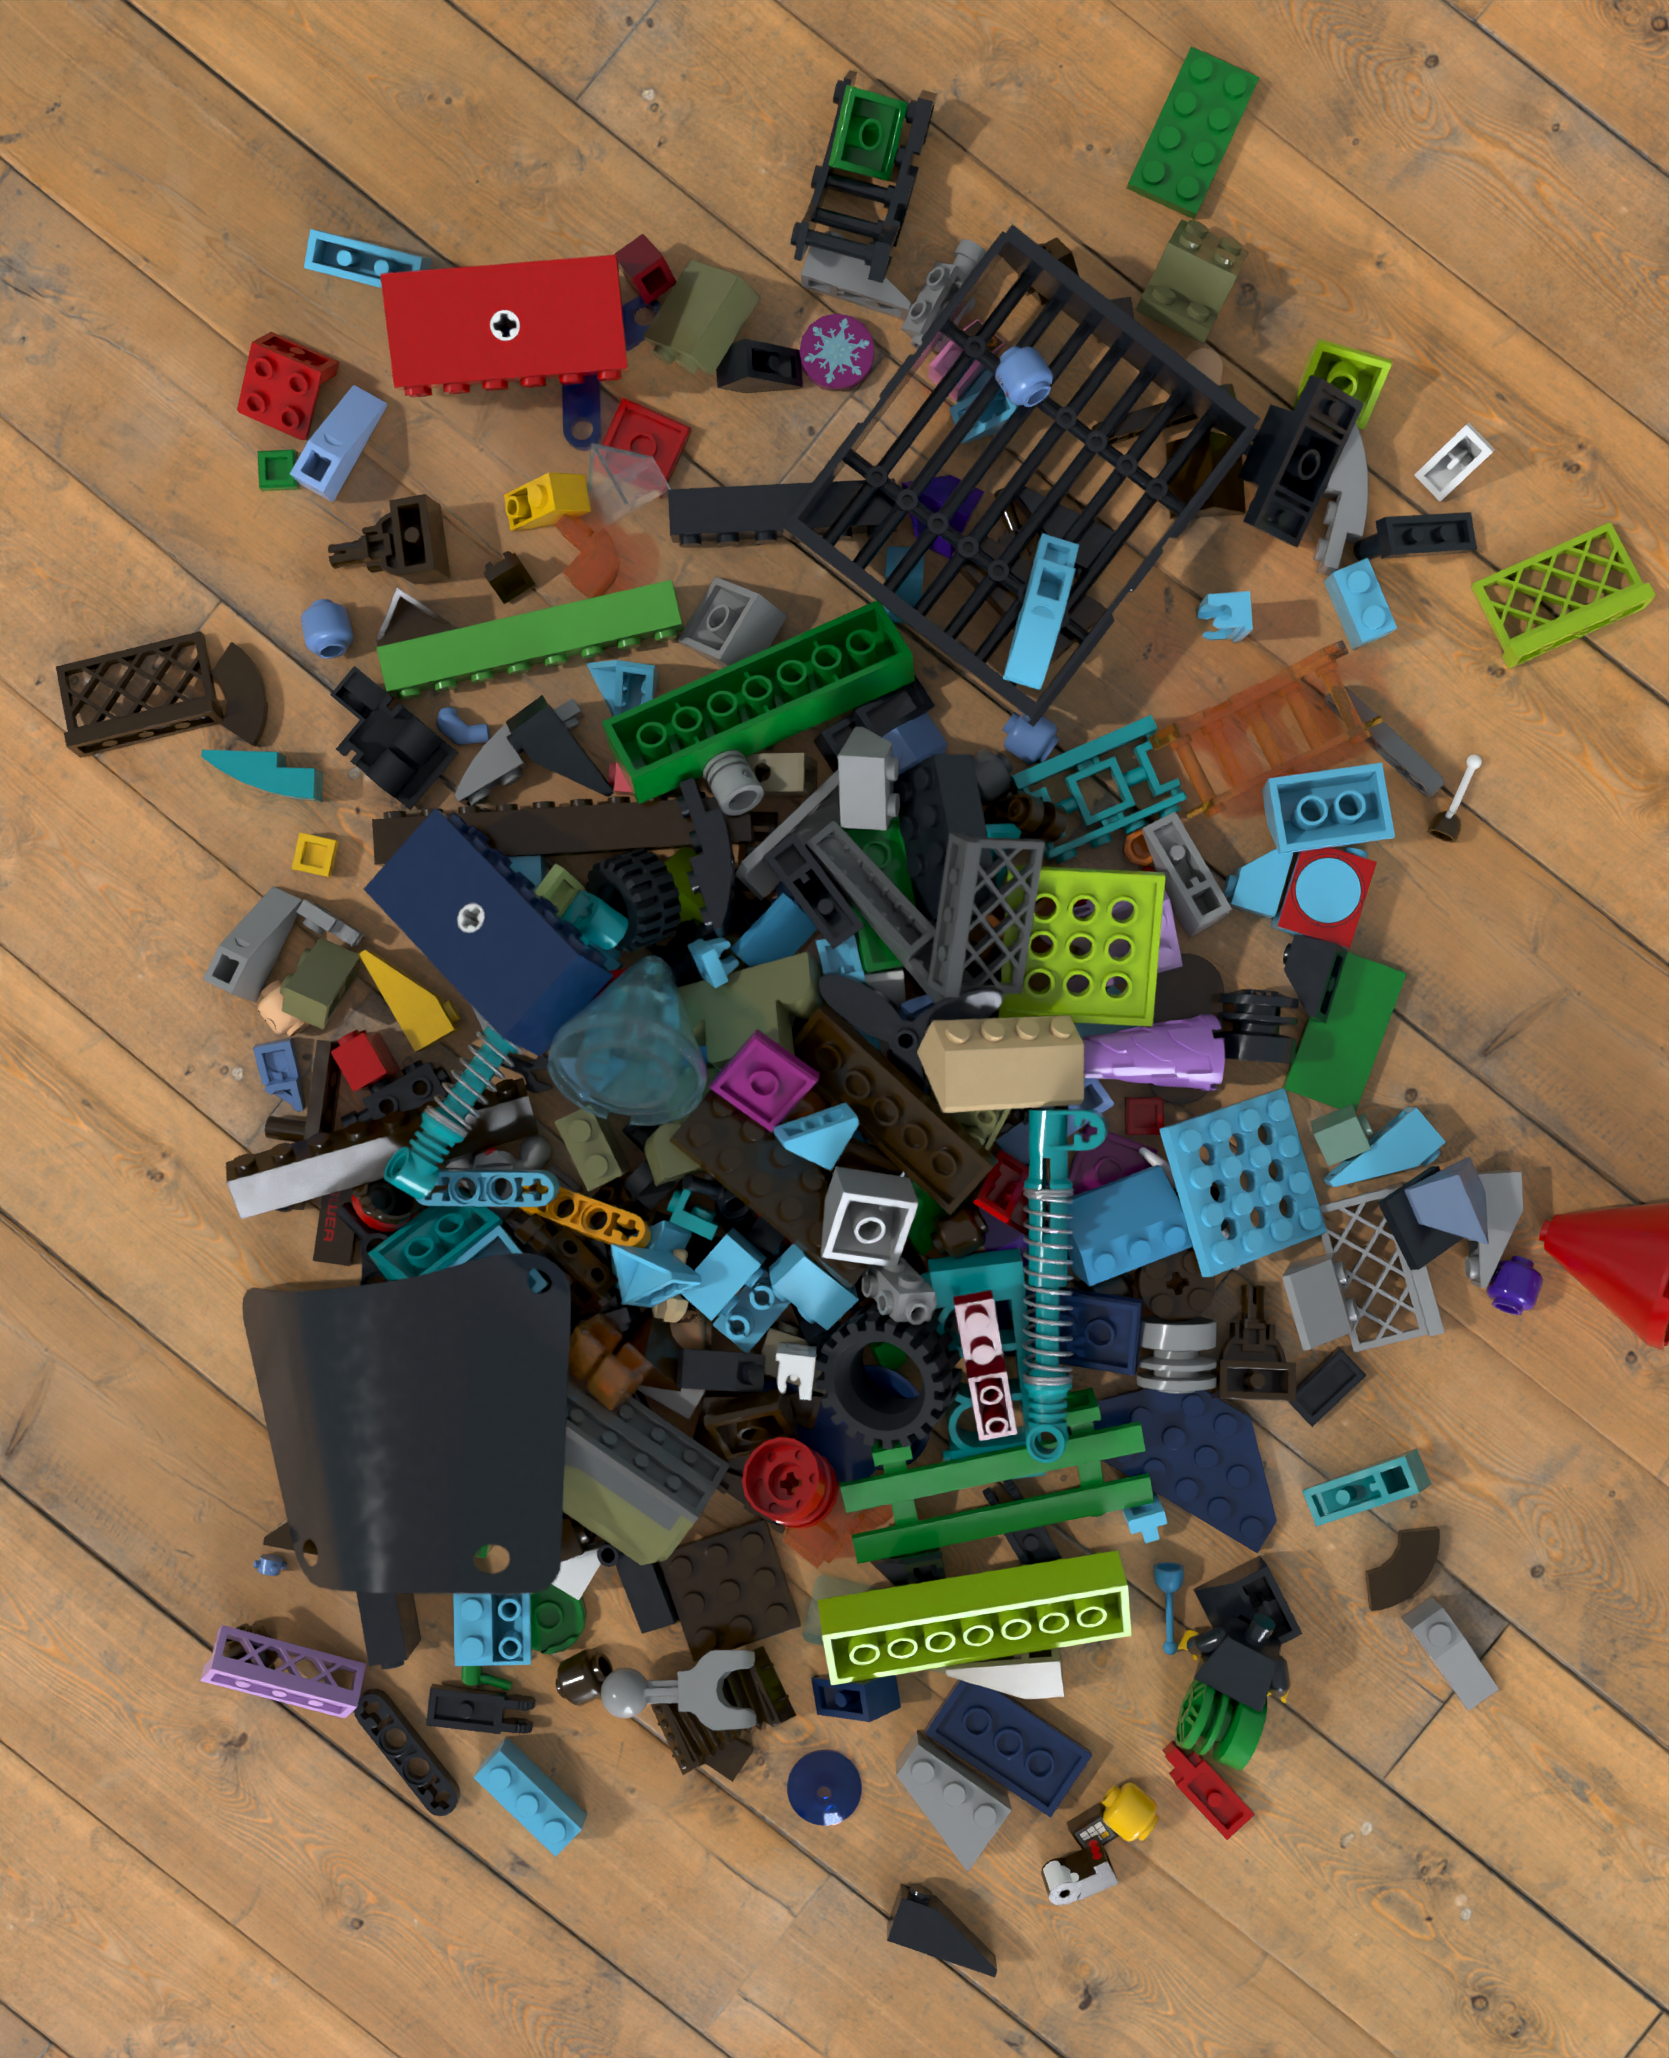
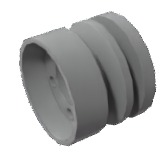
(1176, 1357)

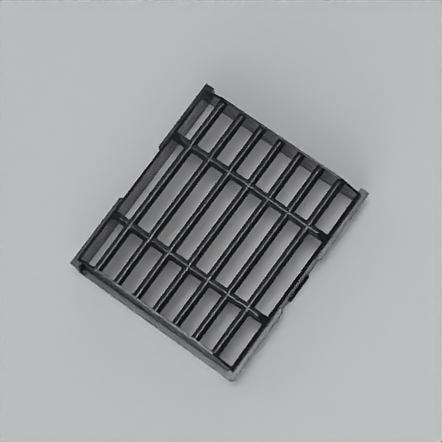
(1127, 341)

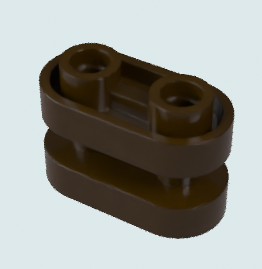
(1030, 815)

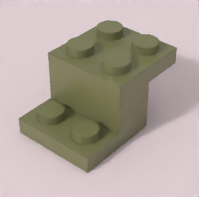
(1192, 280)

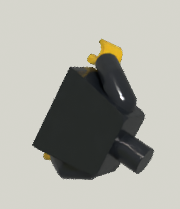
(1241, 1660)

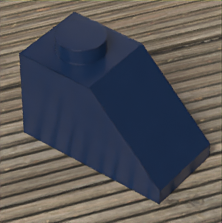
(856, 1700)

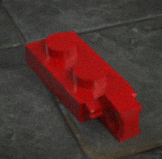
(1208, 1790)

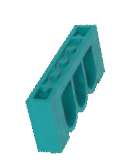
(1004, 1276)

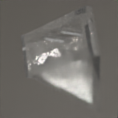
(622, 482)

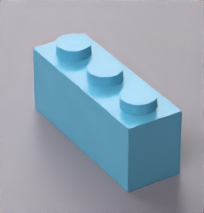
(357, 259)
(530, 1796)

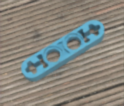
(485, 1188)

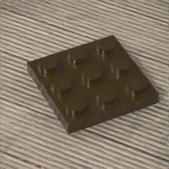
(730, 1589)

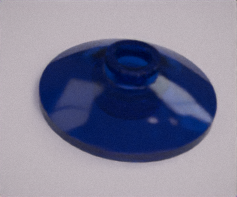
(827, 1770)

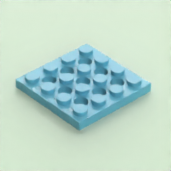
(1194, 1179)

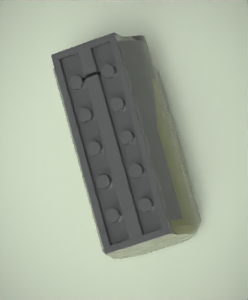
(633, 1475)

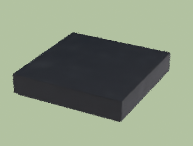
(1417, 1242)

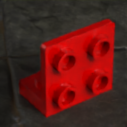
(284, 384)

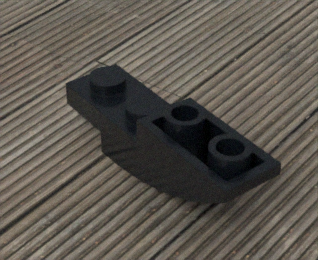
(715, 868)

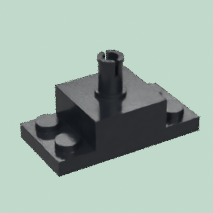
(1296, 458)

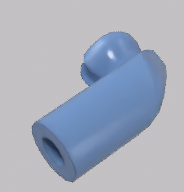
(457, 731)

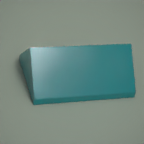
(433, 1240)

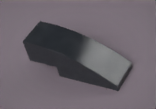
(877, 716)

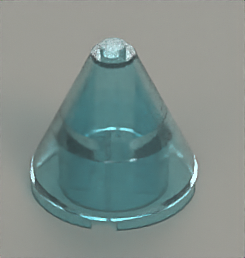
(632, 1050)

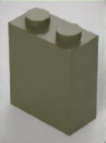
(701, 317)
(593, 1148)

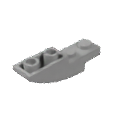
(1348, 512)
(500, 762)

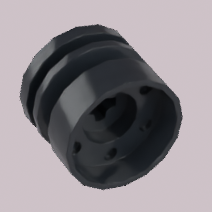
(1257, 1026)

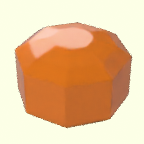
(1136, 849)

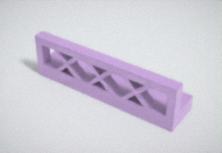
(279, 1685)

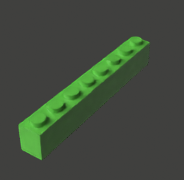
(531, 639)

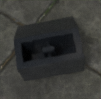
(1247, 1592)

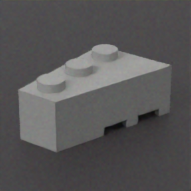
(953, 1797)

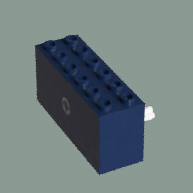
(489, 931)

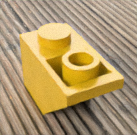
(547, 500)

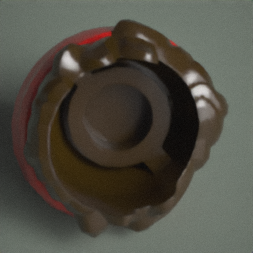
(383, 1205)

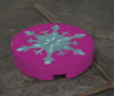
(836, 352)

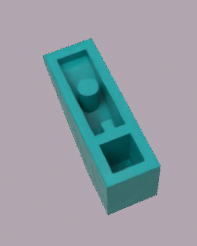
(1367, 1487)

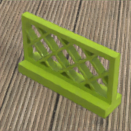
(1573, 624)

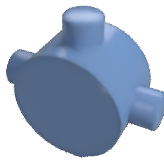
(270, 1564)

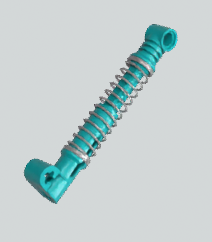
(414, 1167)
(1048, 1269)

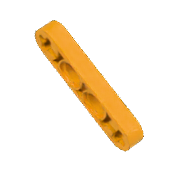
(583, 1211)

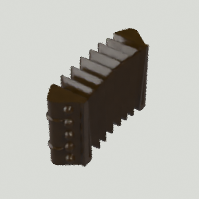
(744, 1688)

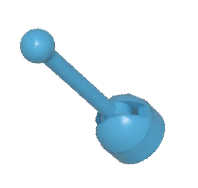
(1169, 1579)

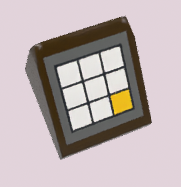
(1090, 1824)

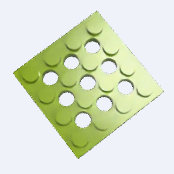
(1137, 967)

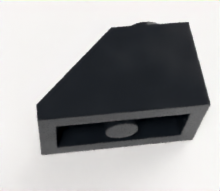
(759, 367)
(1314, 973)
(720, 1371)

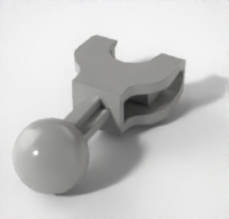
(696, 1691)

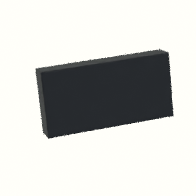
(1326, 1386)

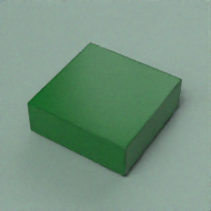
(275, 470)

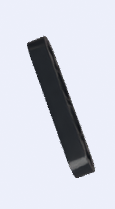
(413, 1748)

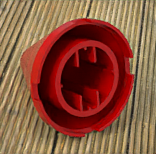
(1620, 1261)

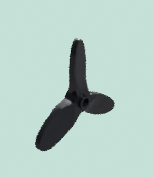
(883, 1019)

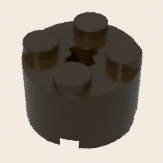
(1178, 1304)

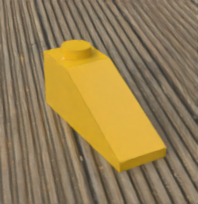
(417, 1008)

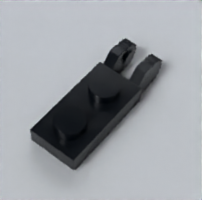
(1031, 1544)
(477, 1710)

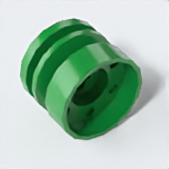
(1220, 1721)

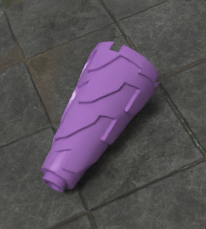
(1164, 1055)

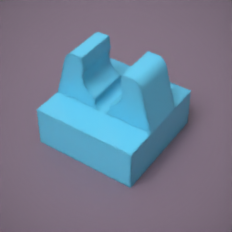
(706, 957)
(1146, 1519)

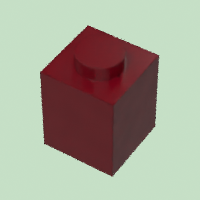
(645, 269)

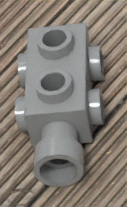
(939, 289)
(899, 1292)

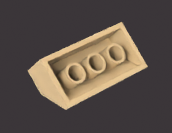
(1004, 1063)

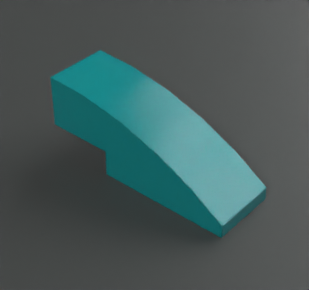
(268, 773)

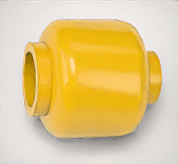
(1129, 1812)

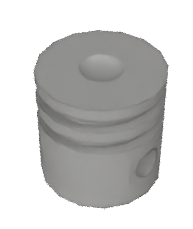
(733, 783)

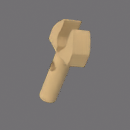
(675, 1307)

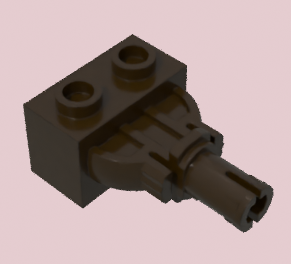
(402, 543)
(1252, 1358)

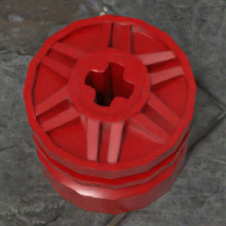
(778, 1468)

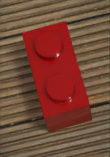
(364, 1059)

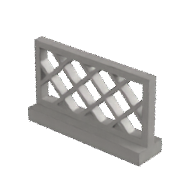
(1417, 1281)

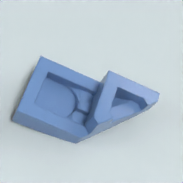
(281, 1071)

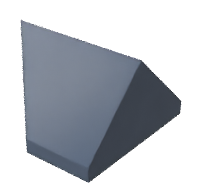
(1452, 1201)

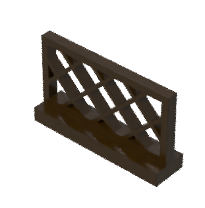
(136, 725)

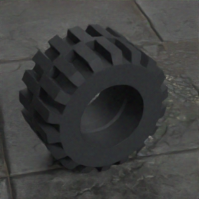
(640, 891)

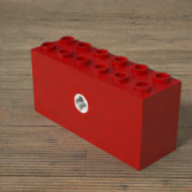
(450, 320)

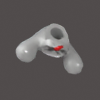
(534, 1155)

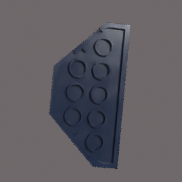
(1197, 1457)

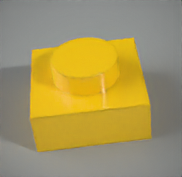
(315, 855)

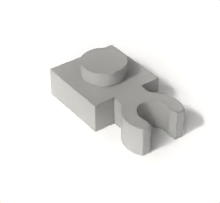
(320, 919)

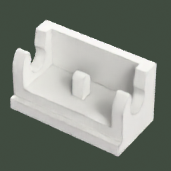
(797, 1362)

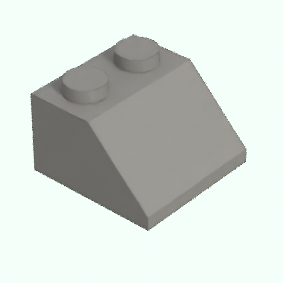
(731, 624)
(867, 781)
(867, 1217)
(1319, 1300)

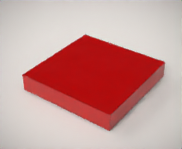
(648, 434)

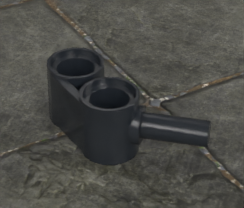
(729, 1208)
(365, 1235)

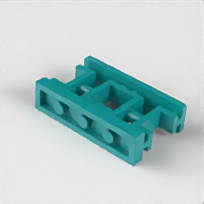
(1087, 764)

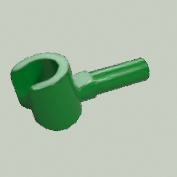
(473, 1676)

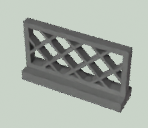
(957, 905)

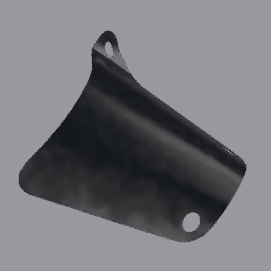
(420, 1425)

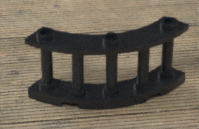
(895, 198)

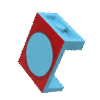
(1326, 895)

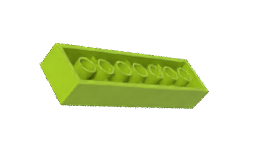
(975, 1617)

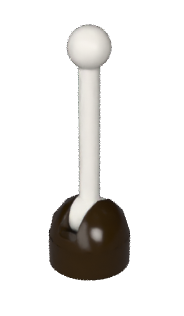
(1447, 824)

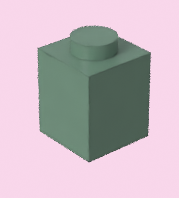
(1342, 1134)

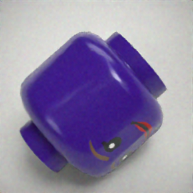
(1514, 1285)

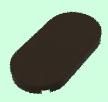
(1184, 995)

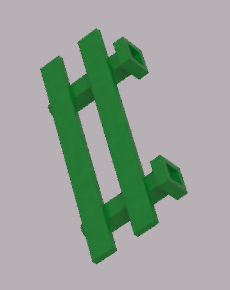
(903, 1485)

